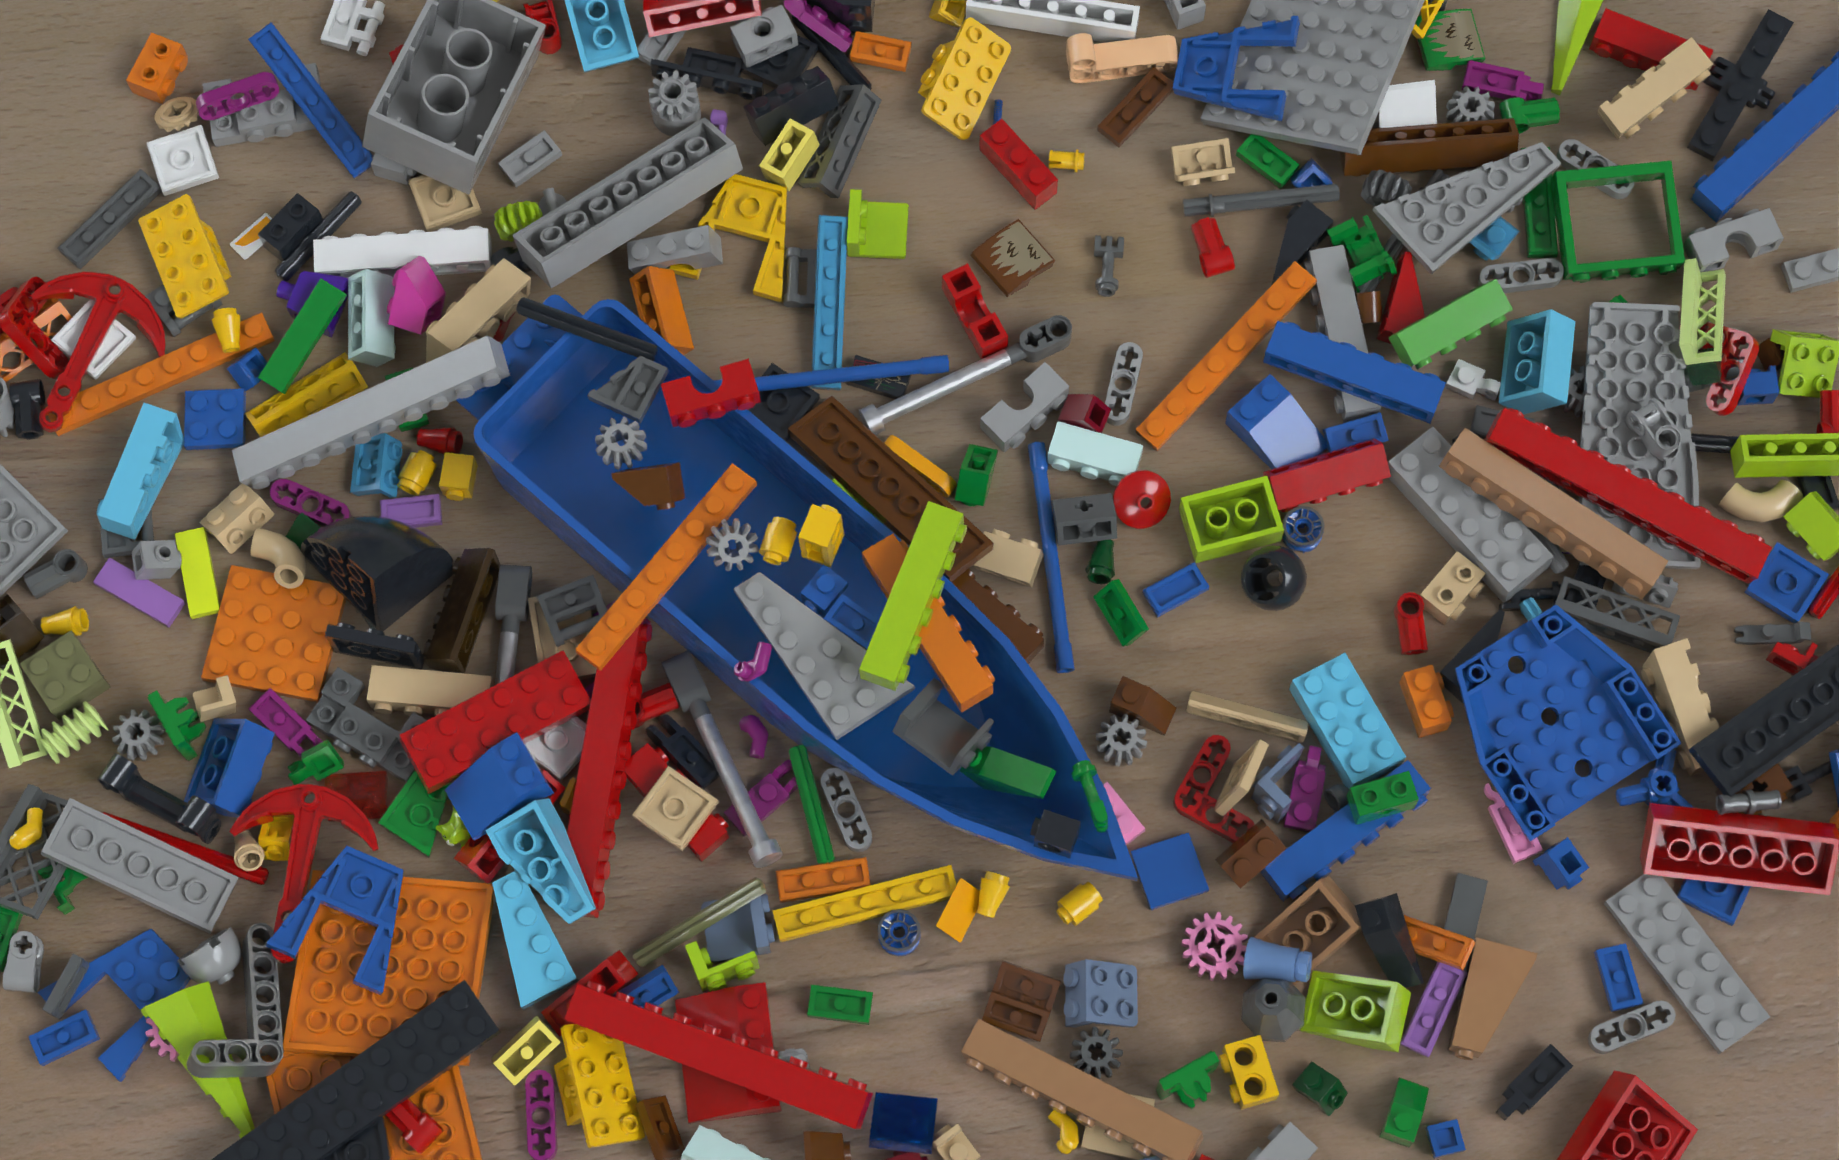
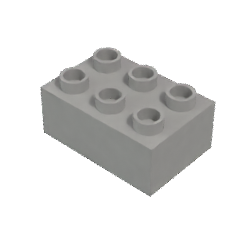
(453, 88)

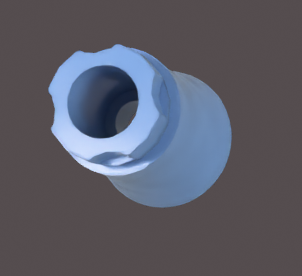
(1276, 962)

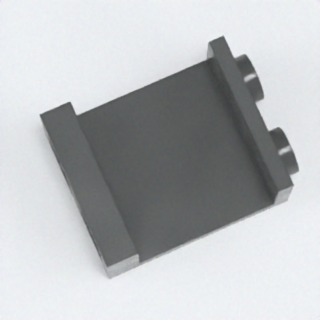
(940, 731)

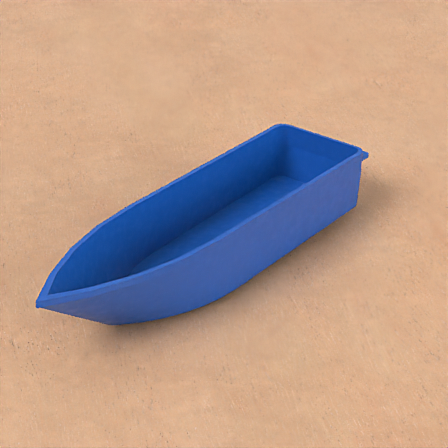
(542, 449)

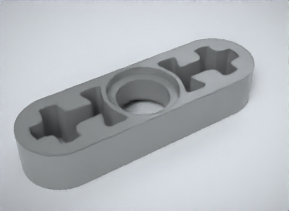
(1592, 157)
(1543, 280)
(1133, 377)
(845, 786)
(1648, 1010)

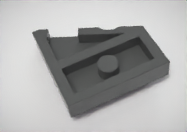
(632, 389)

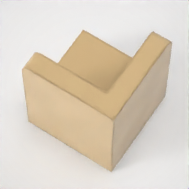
(216, 700)

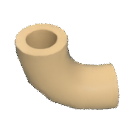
(1761, 506)
(283, 554)

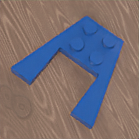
(1209, 65)
(361, 889)
(145, 973)

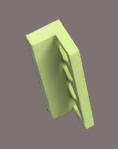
(1691, 312)
(8, 736)

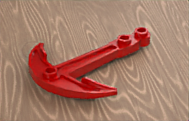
(104, 312)
(304, 836)

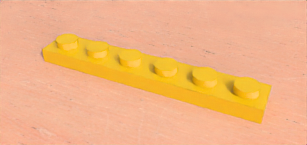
(864, 903)

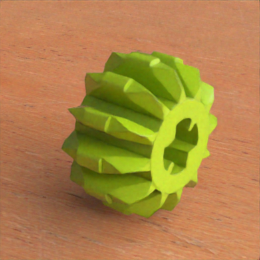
(515, 218)

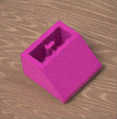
(416, 298)

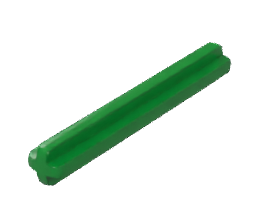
(811, 804)

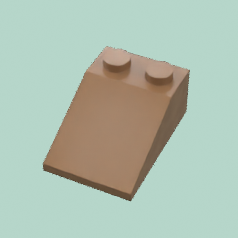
(1315, 922)

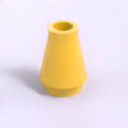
(227, 327)
(65, 621)
(992, 892)

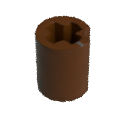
(1369, 307)

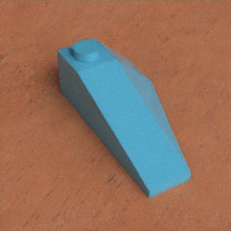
(541, 852)

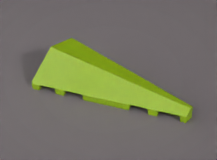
(1572, 28)
(190, 1018)

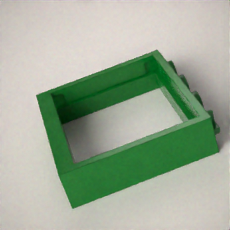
(1607, 176)

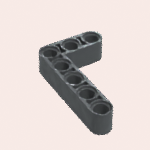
(256, 1014)

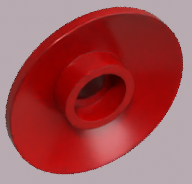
(1130, 493)

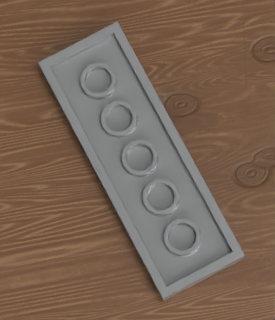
(139, 865)
(1687, 961)

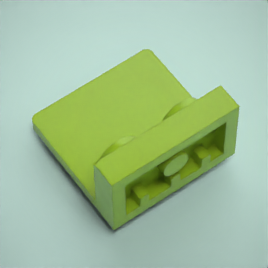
(876, 228)
(1807, 362)
(716, 977)

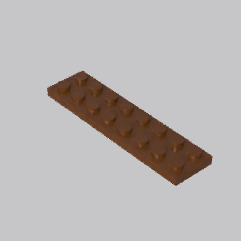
(878, 477)

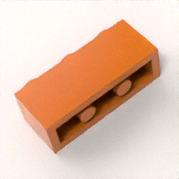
(661, 306)

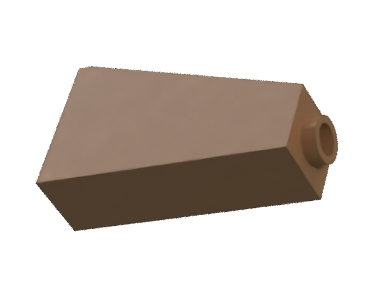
(1488, 990)

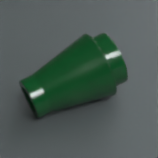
(1101, 564)

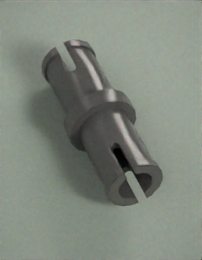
(1748, 802)

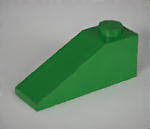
(1009, 773)

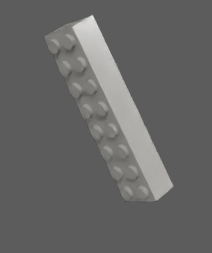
(628, 202)

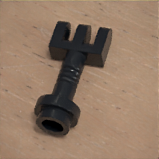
(1541, 593)
(1803, 780)

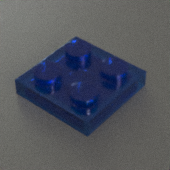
(903, 1123)

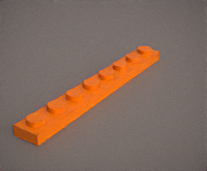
(1226, 356)
(161, 374)
(665, 567)

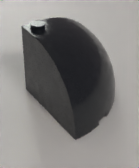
(378, 565)

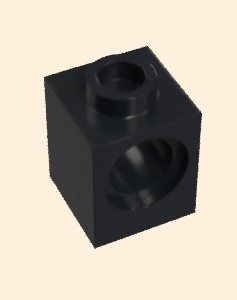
(1055, 833)

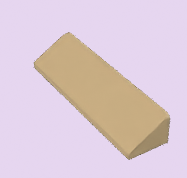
(1247, 717)

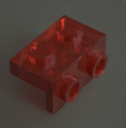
(364, 789)

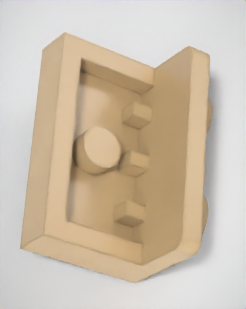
(1201, 161)
(237, 517)

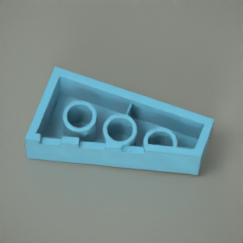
(141, 471)
(532, 947)

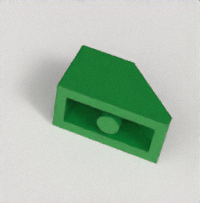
(976, 475)
(1404, 1113)

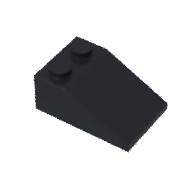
(854, 14)

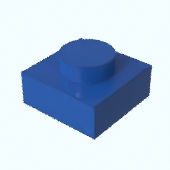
(1445, 1138)

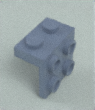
(1271, 799)
(740, 931)
(1100, 994)

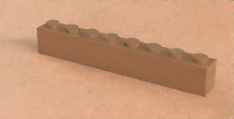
(1553, 514)
(1080, 1094)

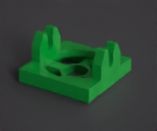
(178, 724)
(1190, 1081)

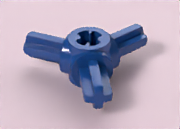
(1647, 789)

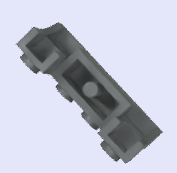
(359, 731)

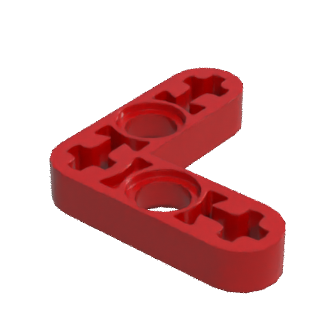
(1731, 350)
(47, 355)
(1204, 801)

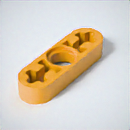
(933, 475)

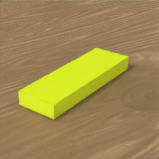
(198, 573)

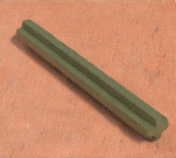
(699, 922)

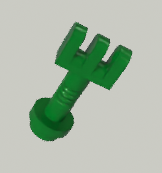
(1084, 772)

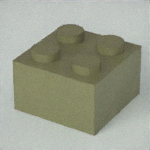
(65, 675)

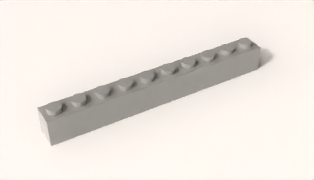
(371, 413)

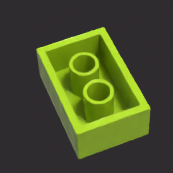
(1231, 519)

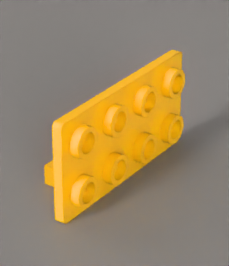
(185, 256)
(597, 1087)

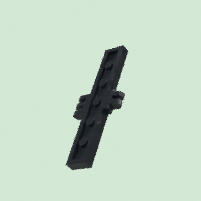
(1740, 85)

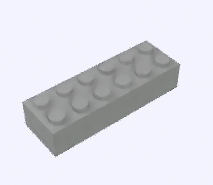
(1468, 520)

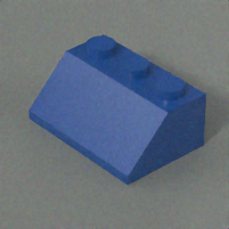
(230, 765)

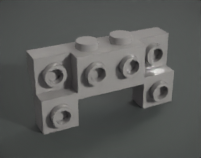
(268, 119)

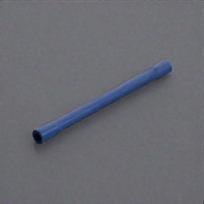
(922, 366)
(1062, 645)

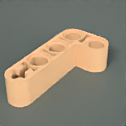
(1120, 58)

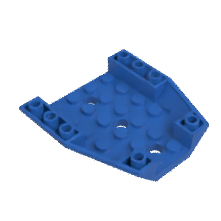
(1598, 708)

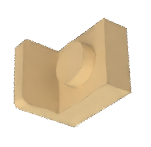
(954, 1145)

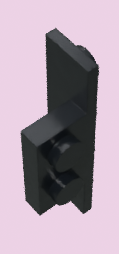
(711, 71)

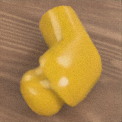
(30, 831)
(1068, 1132)

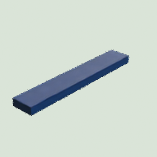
(312, 99)

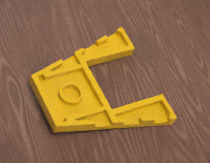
(753, 211)

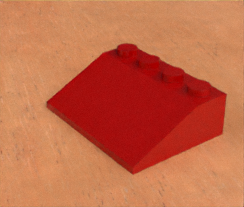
(735, 1011)
(1629, 1124)

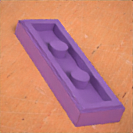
(139, 593)
(1433, 1009)

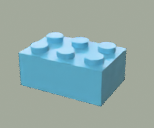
(1537, 362)

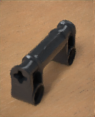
(192, 817)

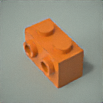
(157, 68)
(1425, 700)

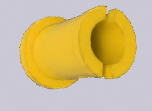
(1066, 160)

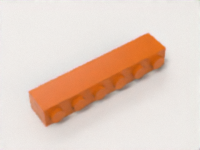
(941, 641)

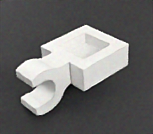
(1469, 379)

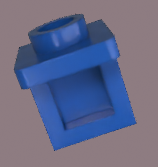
(823, 590)

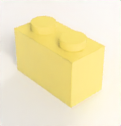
(789, 154)
(525, 1050)

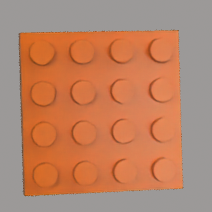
(273, 634)

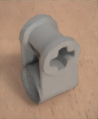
(1654, 426)
(22, 967)

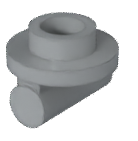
(550, 201)

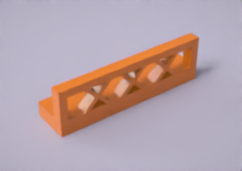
(49, 311)

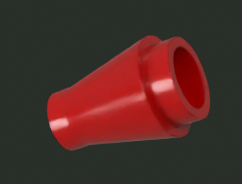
(441, 440)

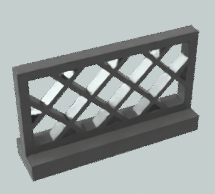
(30, 798)

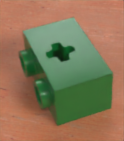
(1382, 797)

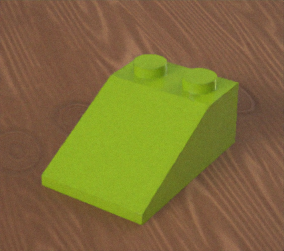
(1356, 1010)

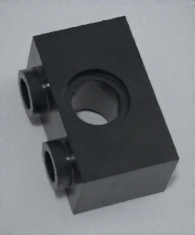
(289, 227)

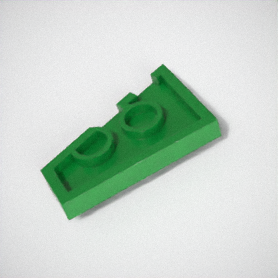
(415, 814)

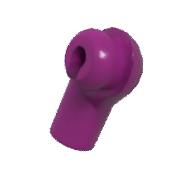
(756, 667)
(754, 727)

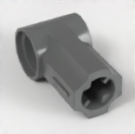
(53, 573)

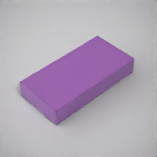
(414, 511)

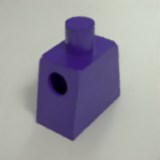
(298, 294)

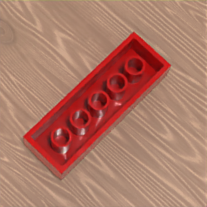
(524, 704)
(1740, 849)

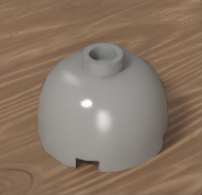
(213, 958)

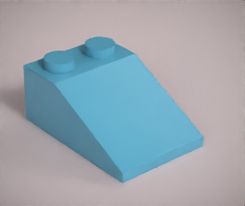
(601, 32)

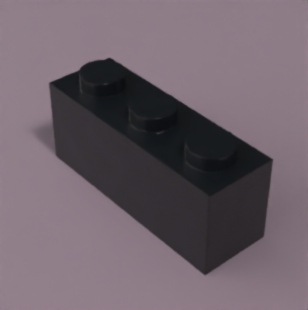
(798, 100)

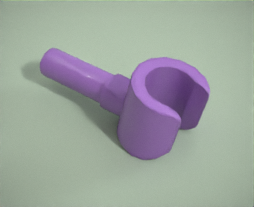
(720, 119)

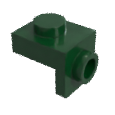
(1321, 1088)

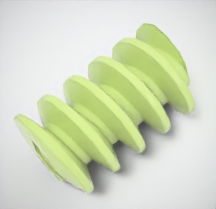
(72, 732)

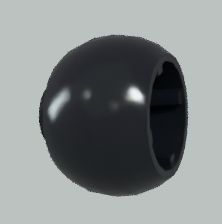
(1262, 581)

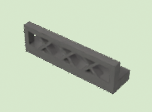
(844, 140)
(1617, 628)

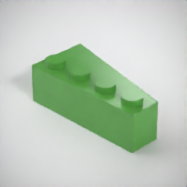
(1451, 323)

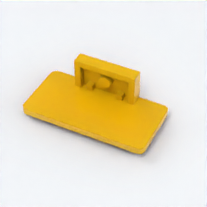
(963, 77)

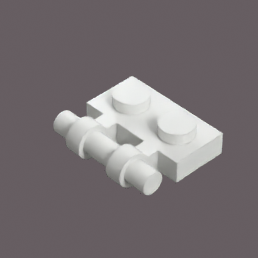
(344, 21)

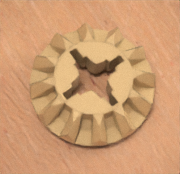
(185, 109)

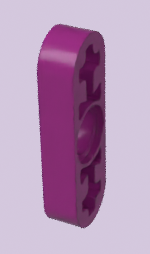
(259, 95)
(294, 488)
(532, 1093)

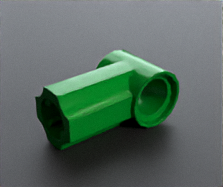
(1530, 113)

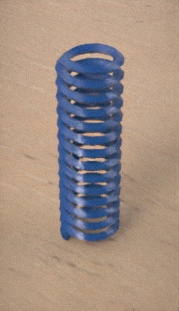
(998, 115)

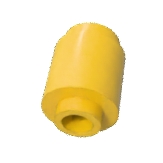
(416, 472)
(778, 540)
(1078, 904)

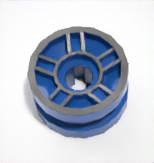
(1302, 517)
(893, 921)

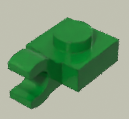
(318, 761)

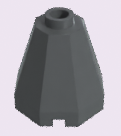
(1277, 1020)

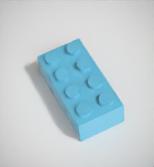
(1347, 722)

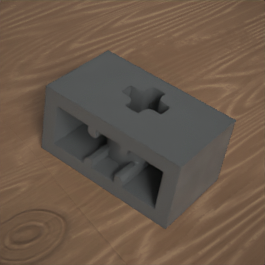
(1084, 519)

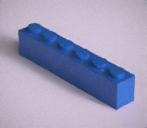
(1354, 371)
(1331, 842)

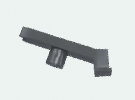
(1773, 633)

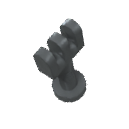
(1107, 284)

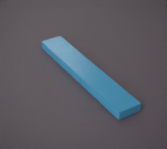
(829, 295)

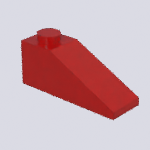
(1403, 300)
(612, 973)

